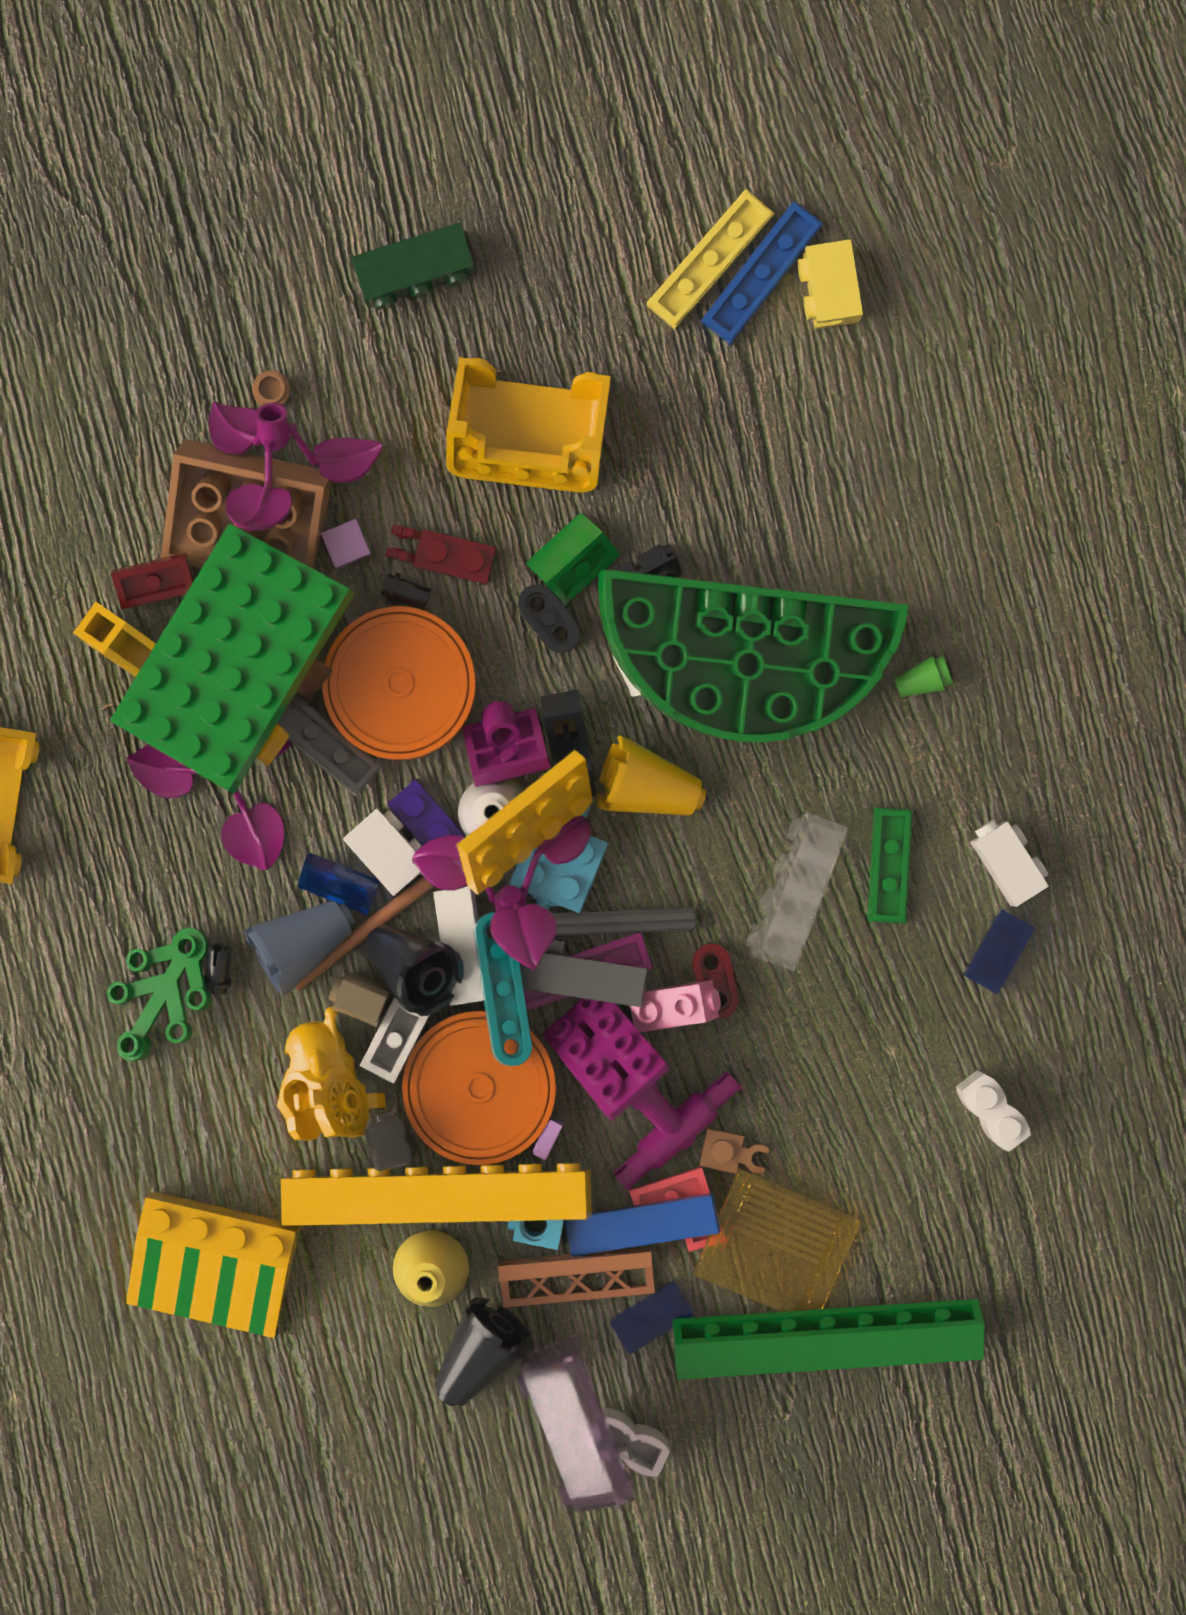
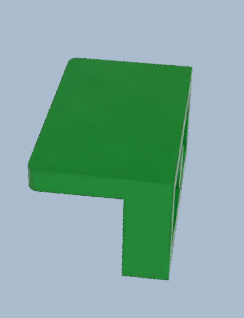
(573, 558)

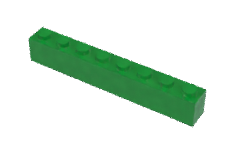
(828, 1339)

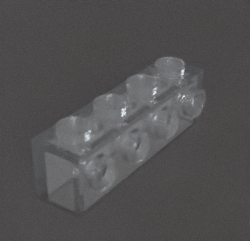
(798, 890)

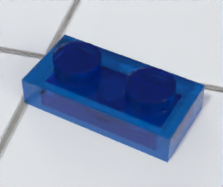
(338, 883)
(998, 951)
(650, 1317)

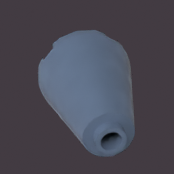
(298, 942)

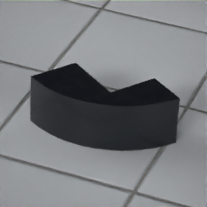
(566, 728)

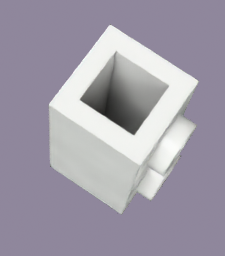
(1008, 861)

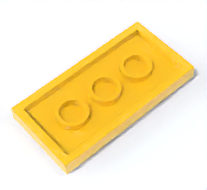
(526, 823)

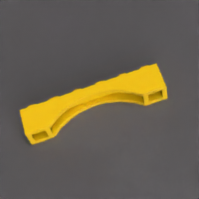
(130, 650)

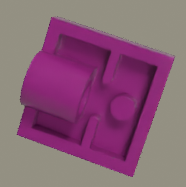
(505, 744)

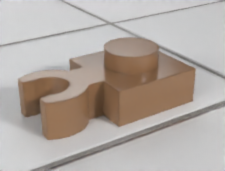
(725, 1151)

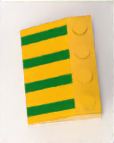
(211, 1264)

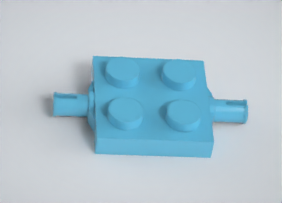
(564, 883)

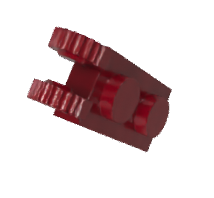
(445, 555)

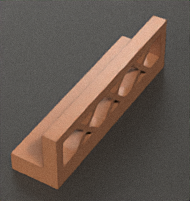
(565, 1264)

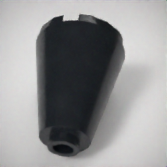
(415, 968)
(480, 1351)

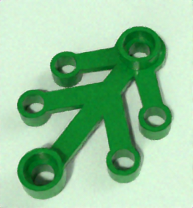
(165, 990)

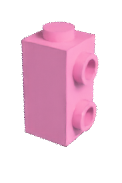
(677, 1006)

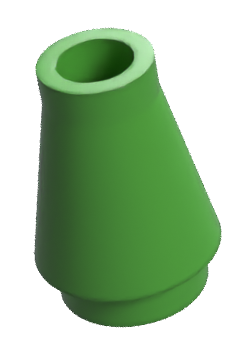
(926, 677)

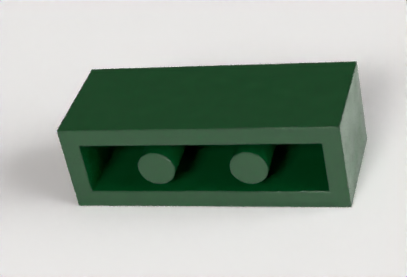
(414, 266)

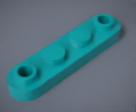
(502, 997)

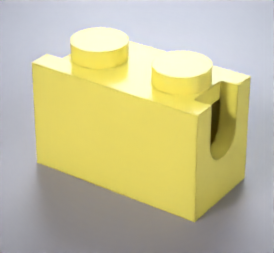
(831, 284)

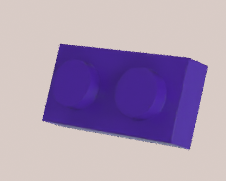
(422, 814)

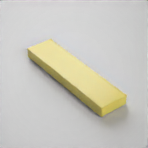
(710, 259)

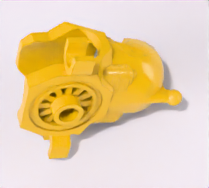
(322, 1084)

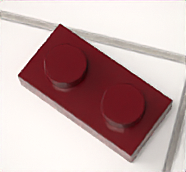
(152, 580)

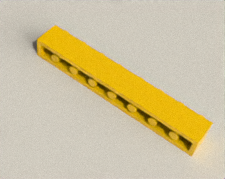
(436, 1196)

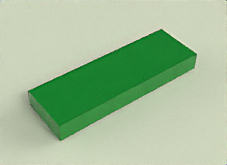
(889, 865)

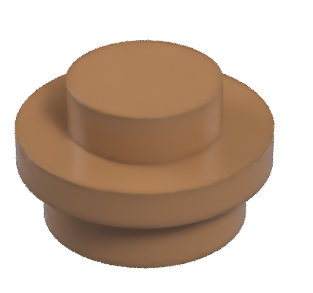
(271, 388)

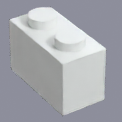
(385, 850)
(393, 1042)

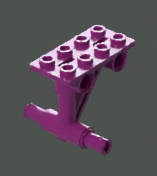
(622, 1071)

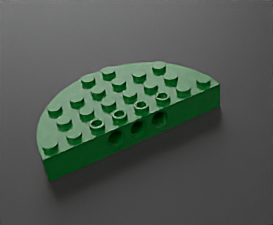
(746, 656)

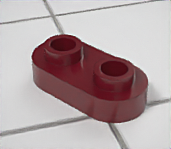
(721, 976)

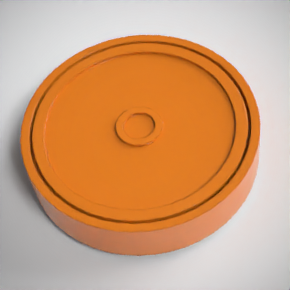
(399, 683)
(470, 1102)

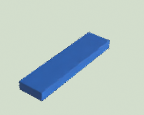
(762, 273)
(644, 1224)

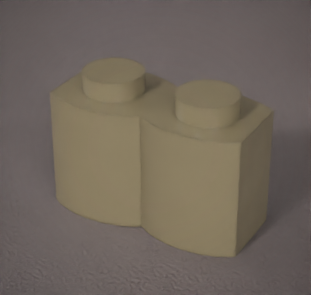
(360, 998)

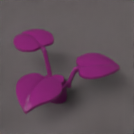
(238, 428)
(249, 836)
(517, 928)

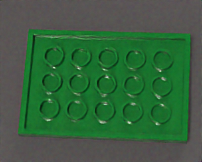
(232, 658)

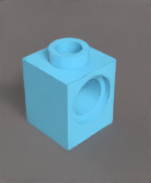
(547, 1238)

